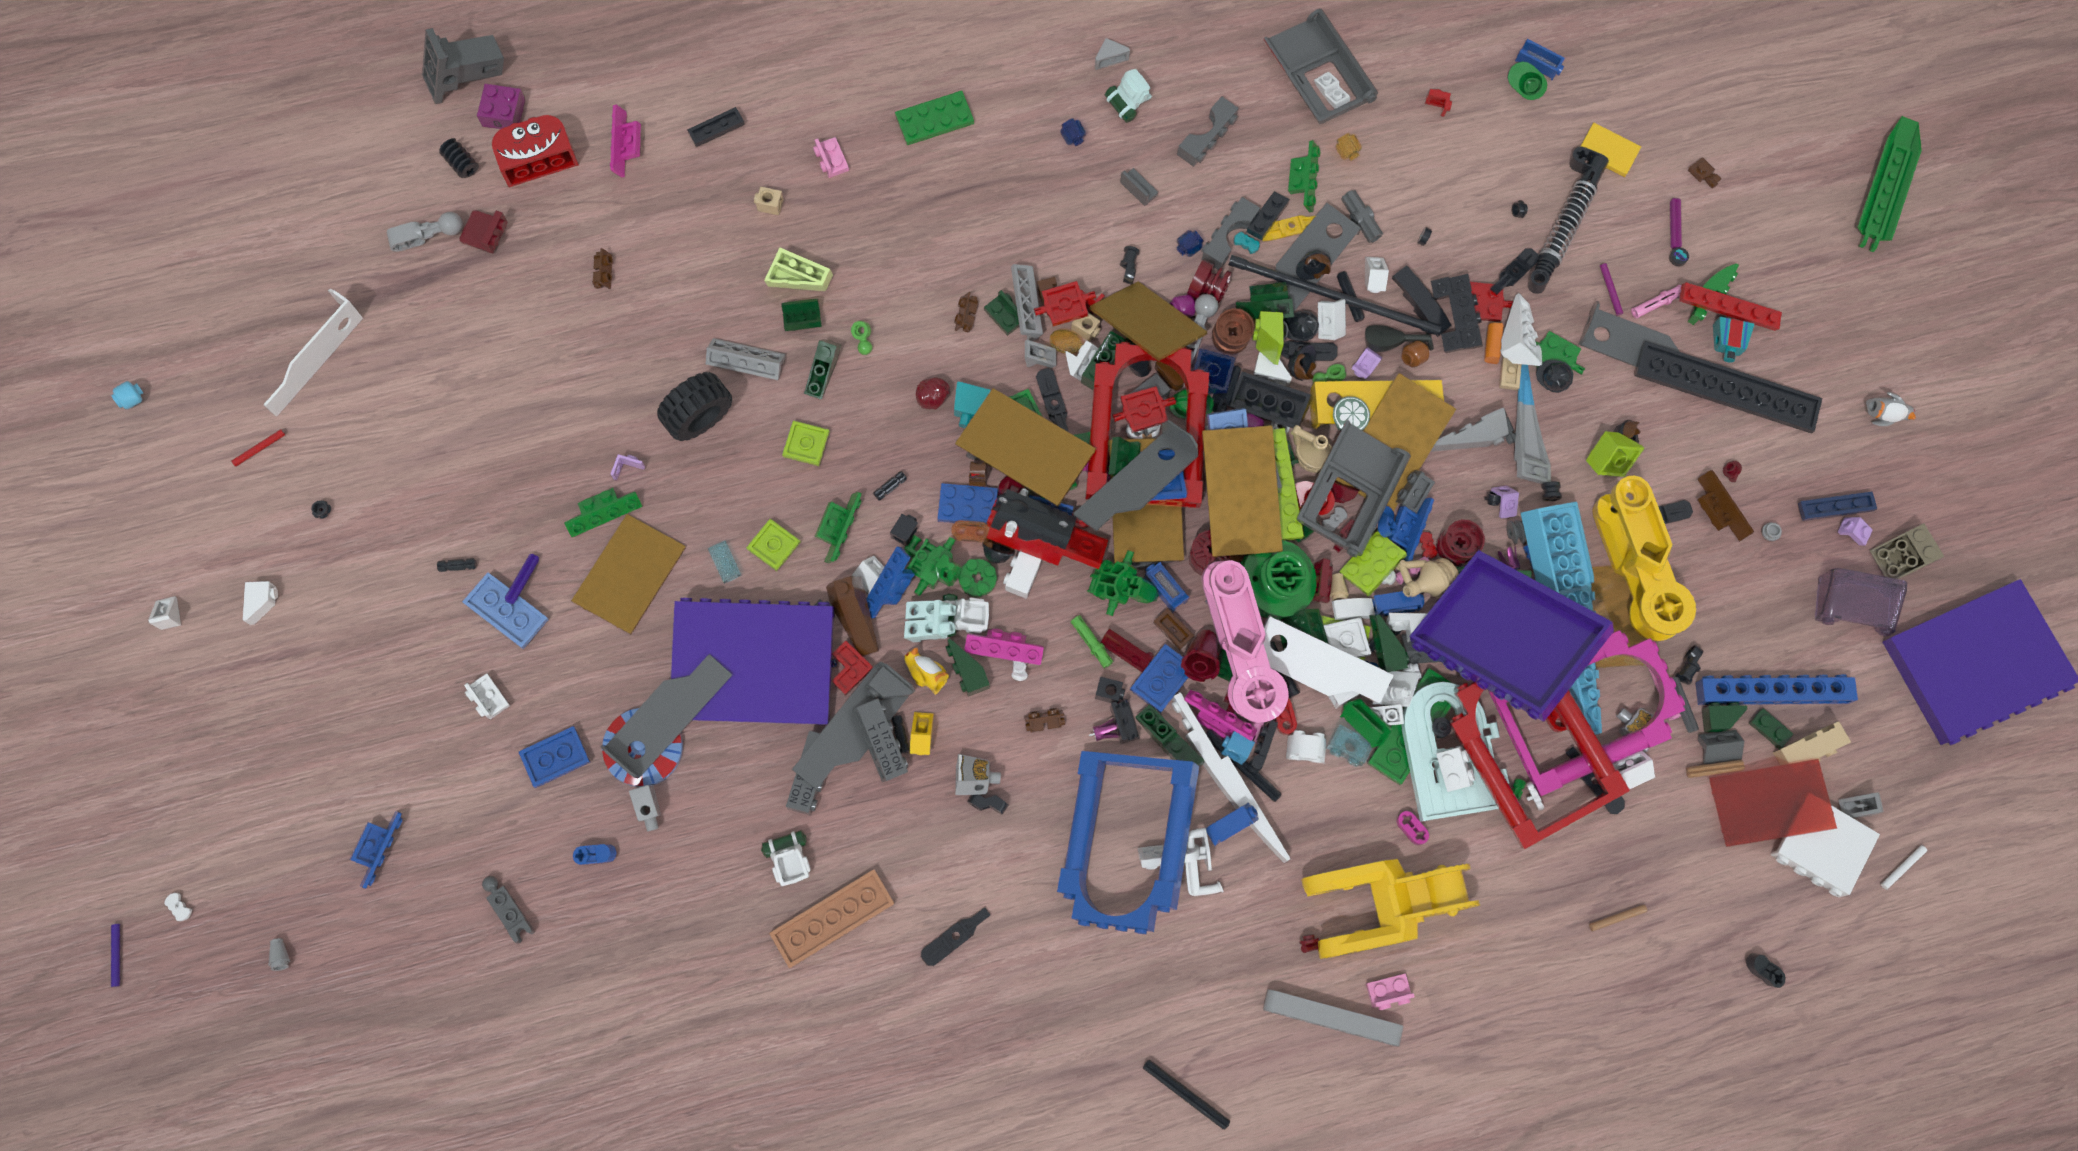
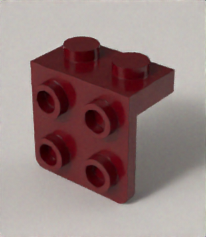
(484, 230)

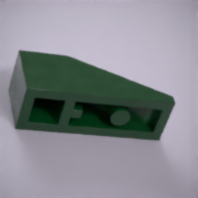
(1389, 651)

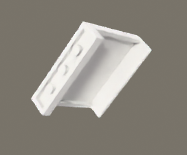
(1830, 856)

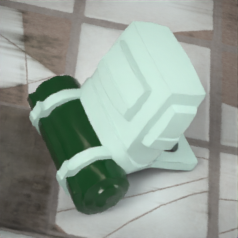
(1128, 95)

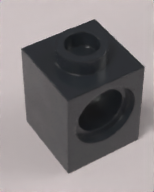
(904, 529)
(1105, 683)

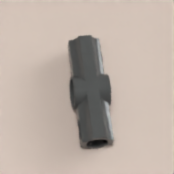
(1362, 216)

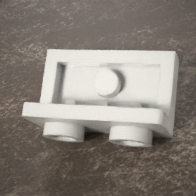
(487, 696)
(1455, 769)

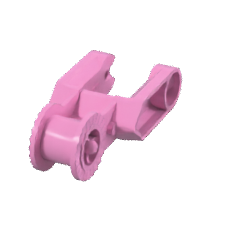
(1254, 688)

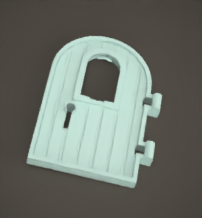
(1421, 750)

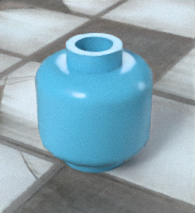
(127, 395)

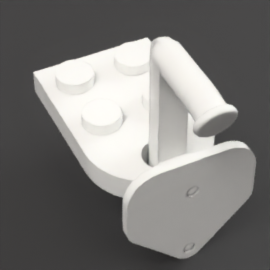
(1151, 857)

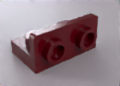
(1324, 579)

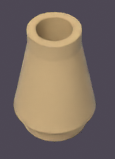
(1338, 587)

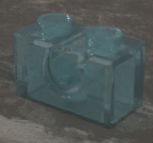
(1361, 746)

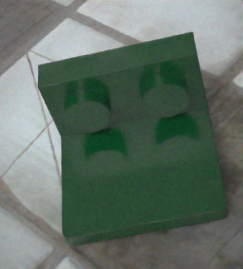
(1307, 621)

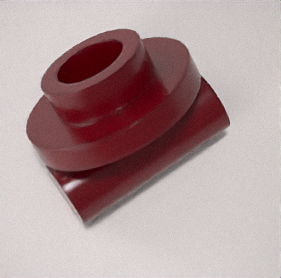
(1732, 470)
(1309, 943)

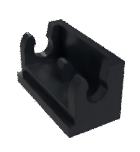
(1124, 721)

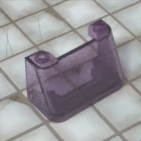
(1860, 599)

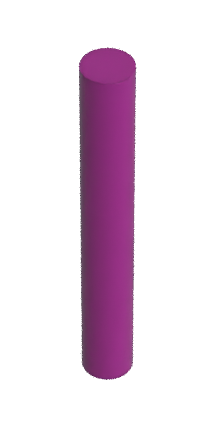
(1611, 289)

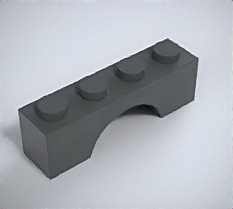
(1194, 147)
(1218, 250)

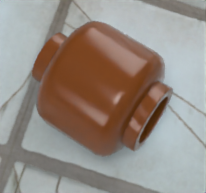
(1415, 354)

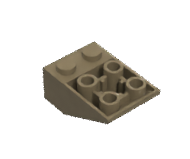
(1907, 553)

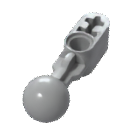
(415, 233)
(1205, 307)

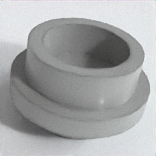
(1771, 531)

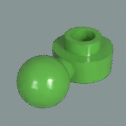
(864, 346)
(1334, 373)

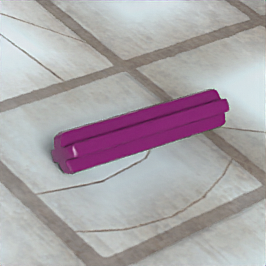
(1675, 223)

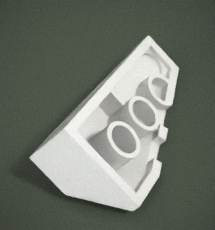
(1519, 335)

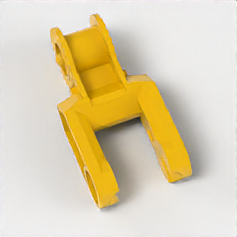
(1640, 552)
(1398, 899)

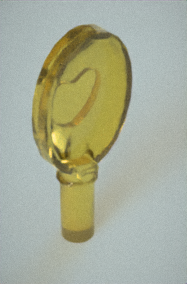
(1065, 341)

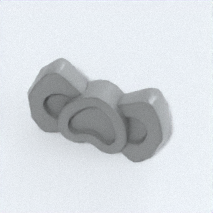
(1335, 519)

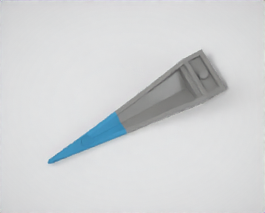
(1529, 445)

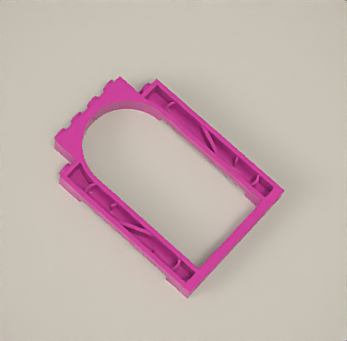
(1648, 736)

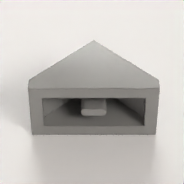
(1111, 54)
(1862, 805)

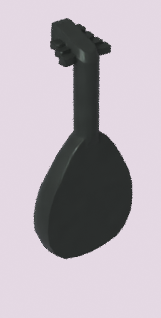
(1384, 338)

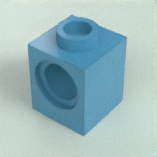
(1237, 747)

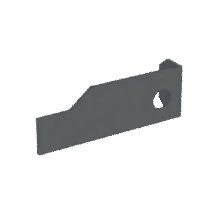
(1315, 238)
(1624, 336)
(1141, 477)
(666, 715)
(842, 739)

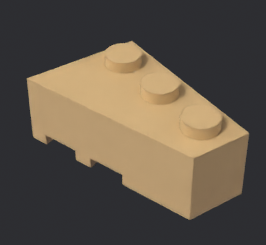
(1814, 745)

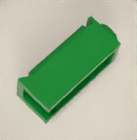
(1366, 722)

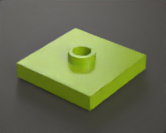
(806, 443)
(773, 545)

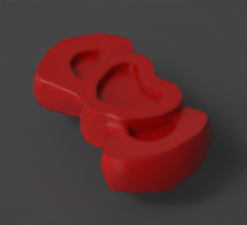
(1427, 545)

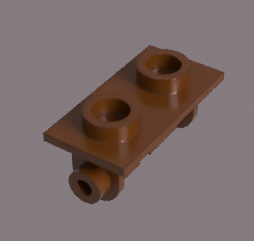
(602, 261)
(967, 305)
(1051, 717)

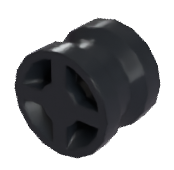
(1551, 491)

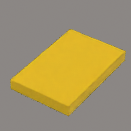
(1616, 148)

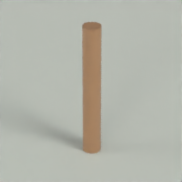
(1618, 917)

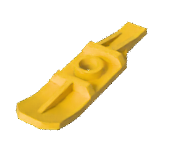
(1281, 228)

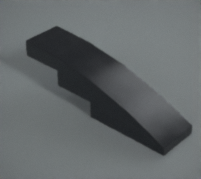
(1421, 299)

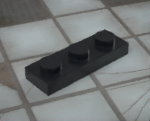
(715, 127)
(1267, 215)

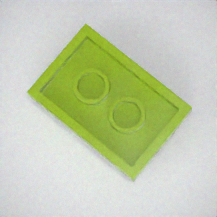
(1374, 565)

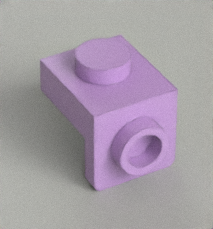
(1366, 363)
(1856, 529)

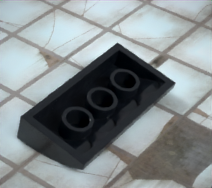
(1270, 400)

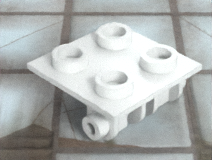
(1400, 689)

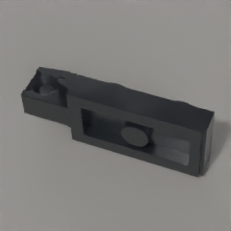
(1222, 400)

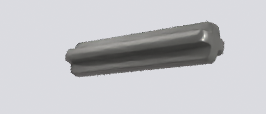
(1687, 715)

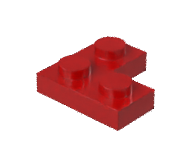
(855, 668)

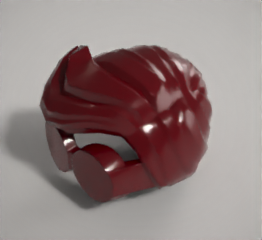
(932, 393)

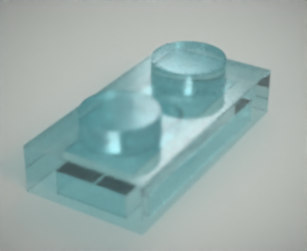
(724, 562)

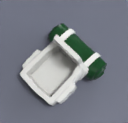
(970, 614)
(787, 857)

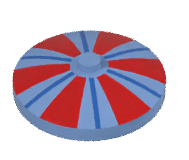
(657, 772)

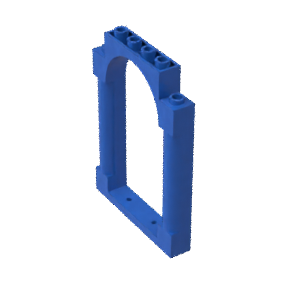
(1167, 887)

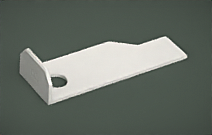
(314, 354)
(1322, 664)

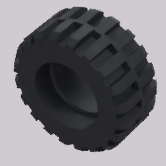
(694, 406)

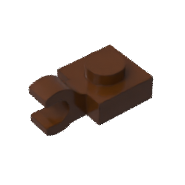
(1704, 171)

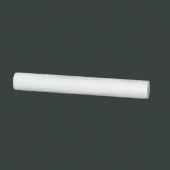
(1888, 882)

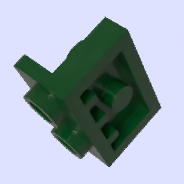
(1003, 312)
(1122, 454)

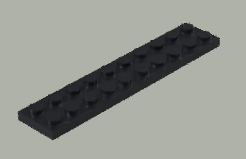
(1728, 387)

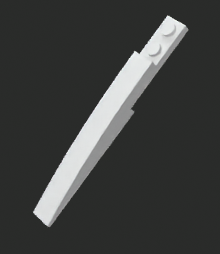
(1226, 776)

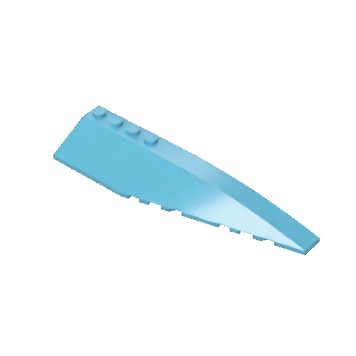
(1564, 565)

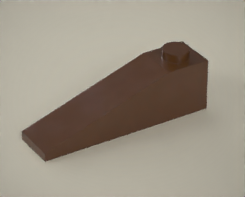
(852, 610)

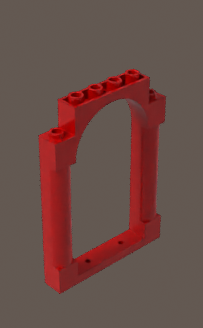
(1197, 391)
(1498, 787)

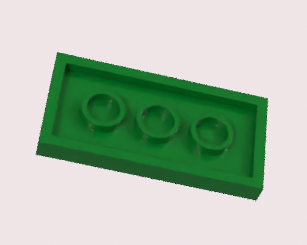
(934, 118)

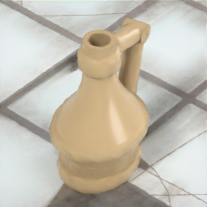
(1310, 449)
(1433, 577)

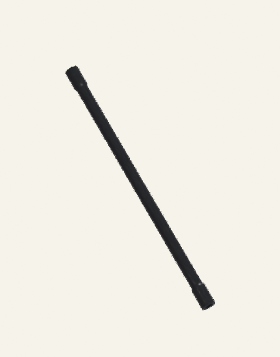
(1424, 325)

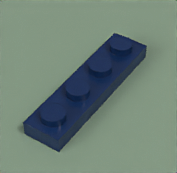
(1837, 506)

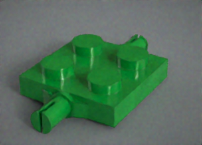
(1557, 348)

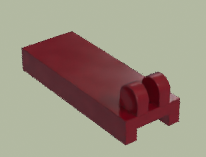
(1126, 650)

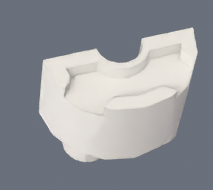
(1306, 747)

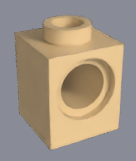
(771, 207)
(1087, 334)

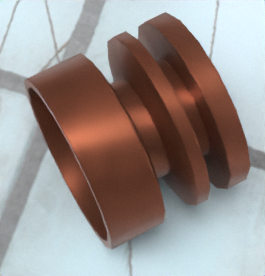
(1233, 321)

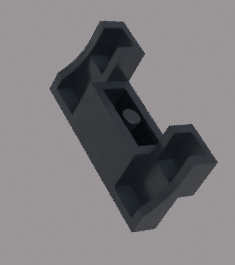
(1464, 313)

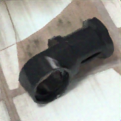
(1129, 263)
(1690, 665)

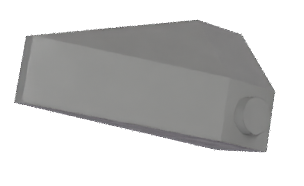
(1486, 432)

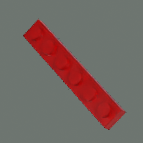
(1730, 306)

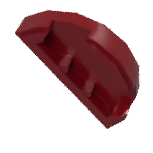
(1343, 493)

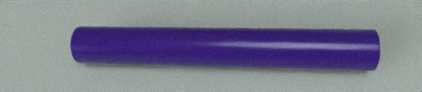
(115, 955)

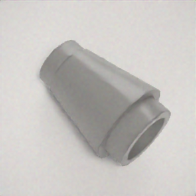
(278, 955)

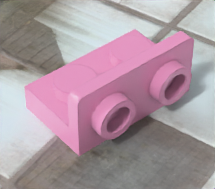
(831, 157)
(1389, 991)

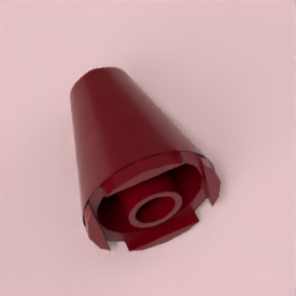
(1202, 657)

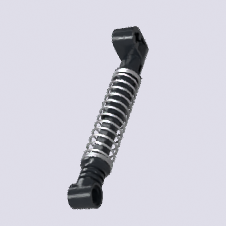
(1550, 258)

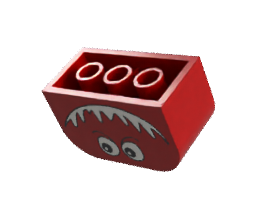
(533, 149)

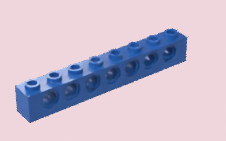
(1844, 692)

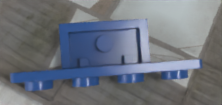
(1410, 527)
(891, 582)
(372, 845)

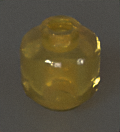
(1348, 147)

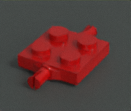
(1064, 303)
(1489, 303)
(1144, 409)

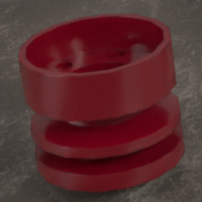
(1208, 282)
(1464, 533)
(1199, 553)

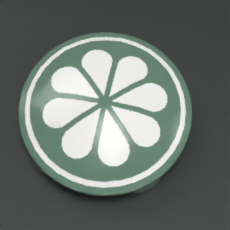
(1353, 410)

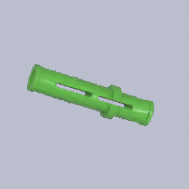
(1097, 648)

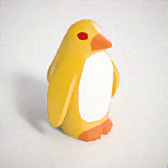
(926, 671)

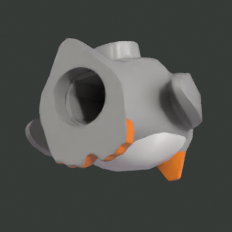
(1889, 410)

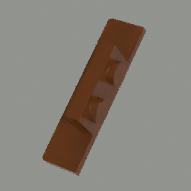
(1721, 507)

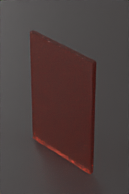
(1772, 803)

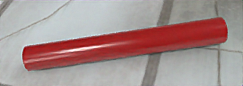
(258, 447)

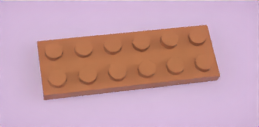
(831, 919)

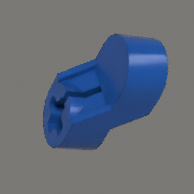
(1386, 524)
(585, 854)

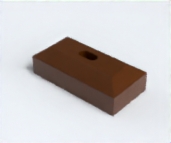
(1169, 620)

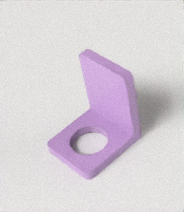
(629, 460)
(1508, 502)

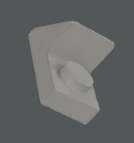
(1039, 354)

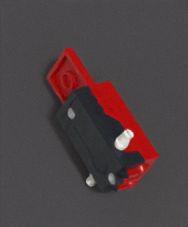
(1042, 530)

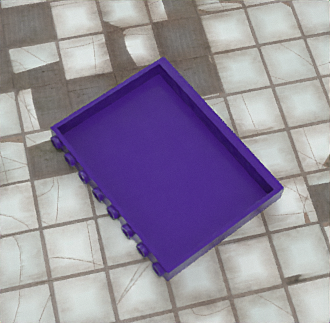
(1511, 635)
(772, 650)
(1981, 663)

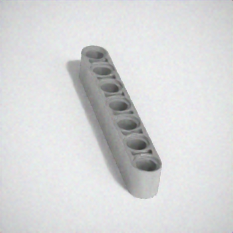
(1333, 1017)

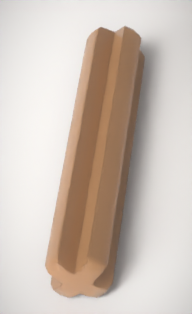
(1716, 768)

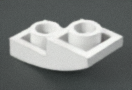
(1330, 89)
(1352, 608)
(1390, 714)

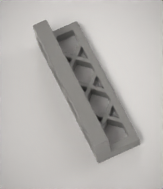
(1026, 301)
(744, 359)

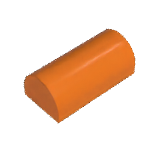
(1493, 343)

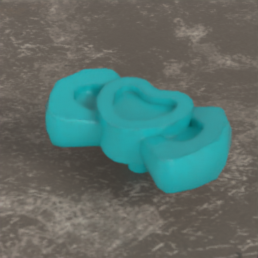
(1246, 242)

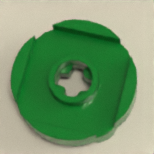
(975, 567)

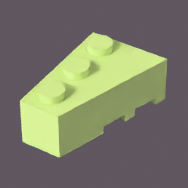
(797, 273)

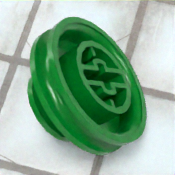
(1270, 590)

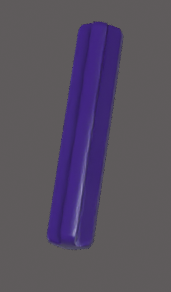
(521, 578)

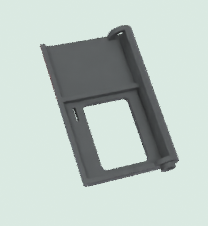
(1312, 46)
(1368, 467)

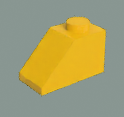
(921, 733)

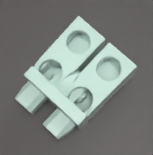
(929, 620)

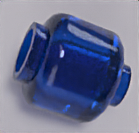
(1073, 132)
(1189, 243)

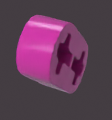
(1416, 824)

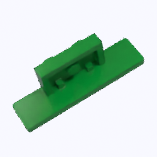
(1303, 176)
(601, 510)
(835, 524)

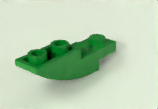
(1717, 283)

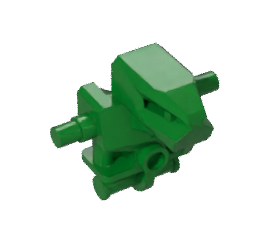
(932, 564)
(1119, 583)

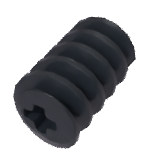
(458, 158)

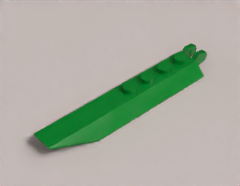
(1890, 183)

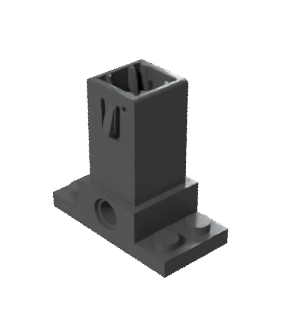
(458, 62)

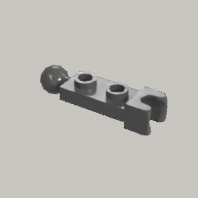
(506, 909)

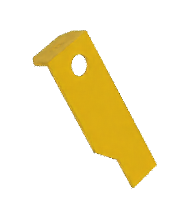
(1368, 391)

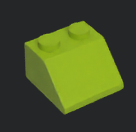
(1269, 335)
(1614, 454)

